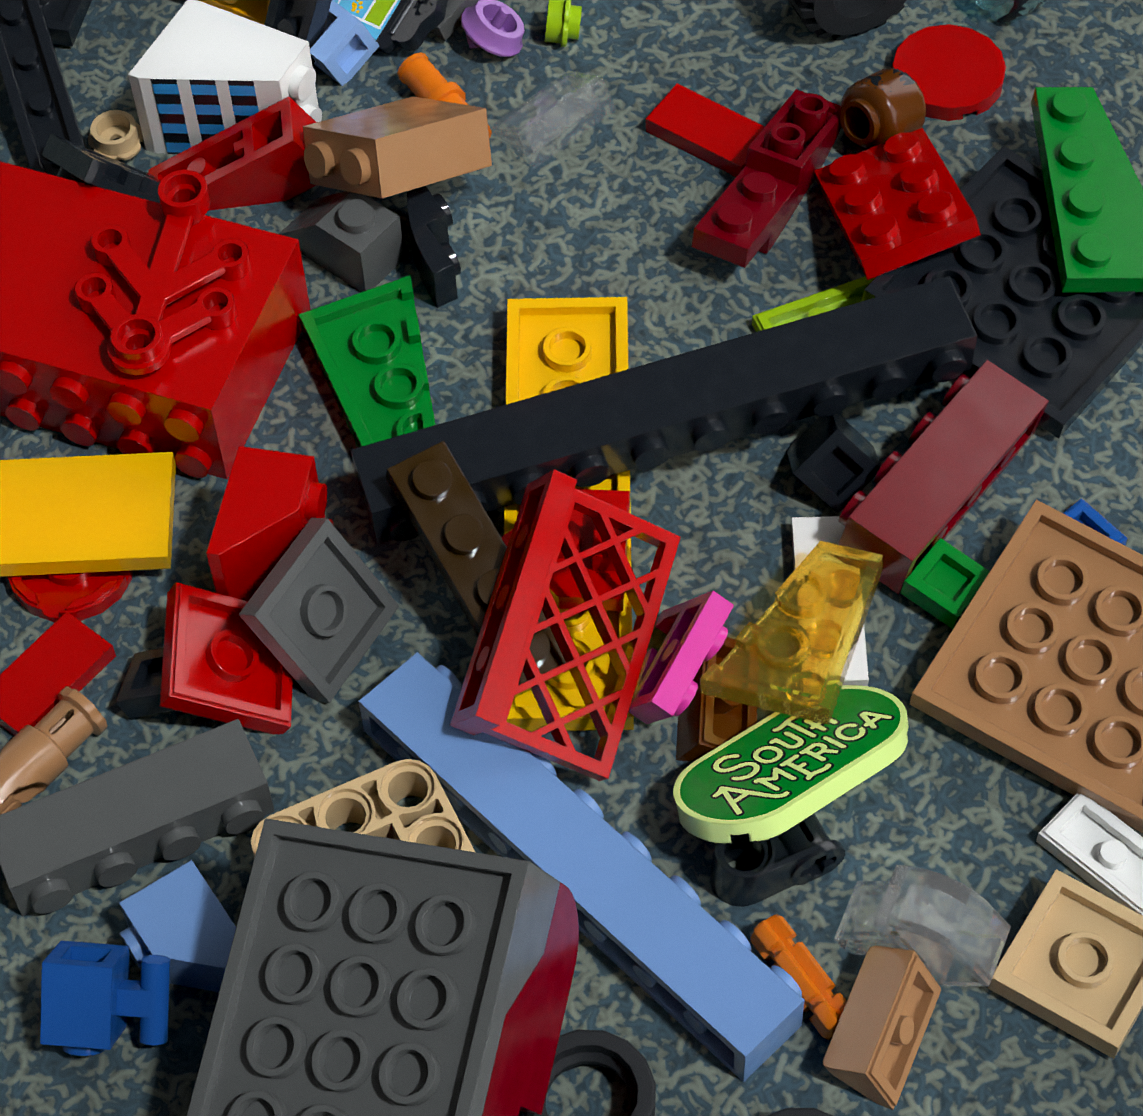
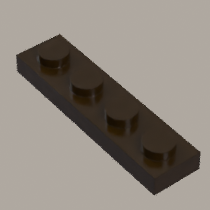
(460, 538)

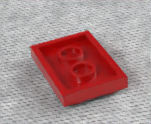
(896, 203)

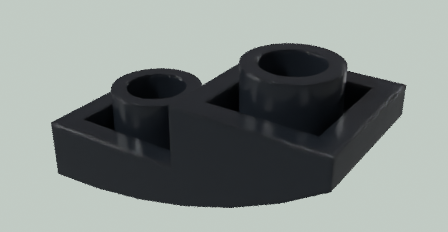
(431, 249)

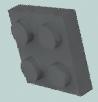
(319, 610)

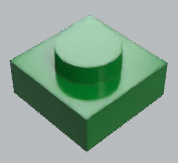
(944, 582)

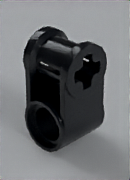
(780, 862)

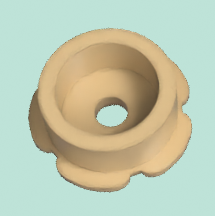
(112, 126)

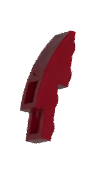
(772, 182)

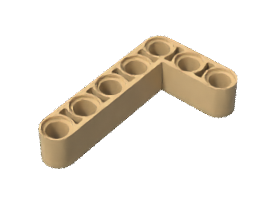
(373, 804)

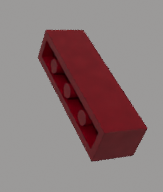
(943, 471)

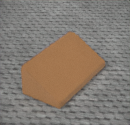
(883, 1024)

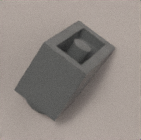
(350, 238)

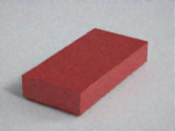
(703, 129)
(61, 657)

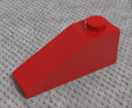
(252, 160)

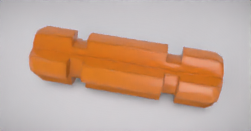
(775, 942)

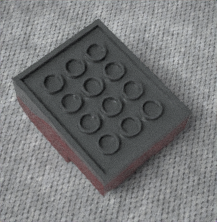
(388, 982)

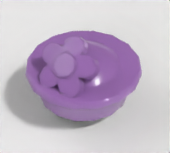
(493, 28)

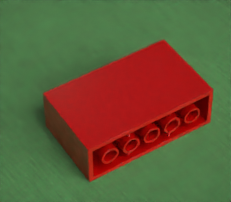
(57, 355)

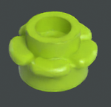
(562, 22)

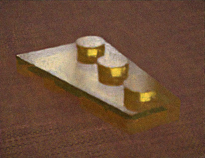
(804, 640)

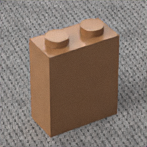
(397, 146)

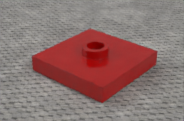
(220, 665)

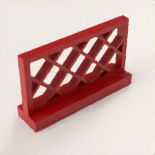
(514, 614)

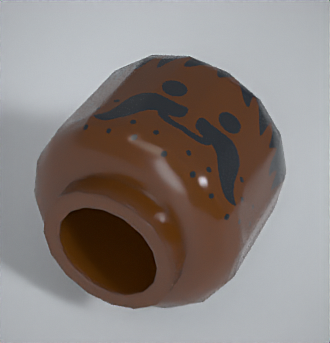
(881, 107)

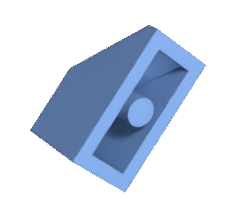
(180, 921)

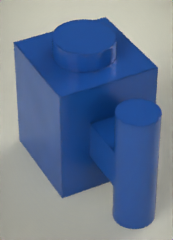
(90, 997)

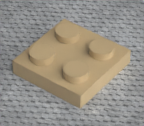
(1077, 964)

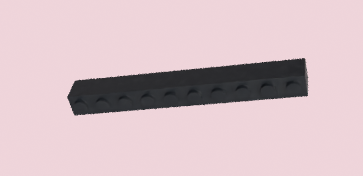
(688, 401)

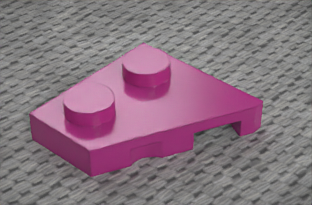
(667, 675)

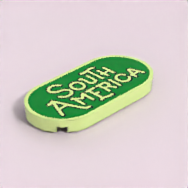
(790, 767)

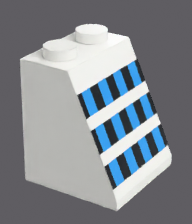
(213, 73)

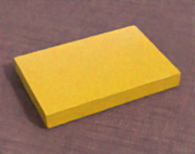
(86, 513)

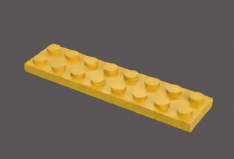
(548, 349)

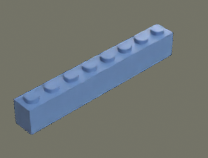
(623, 902)

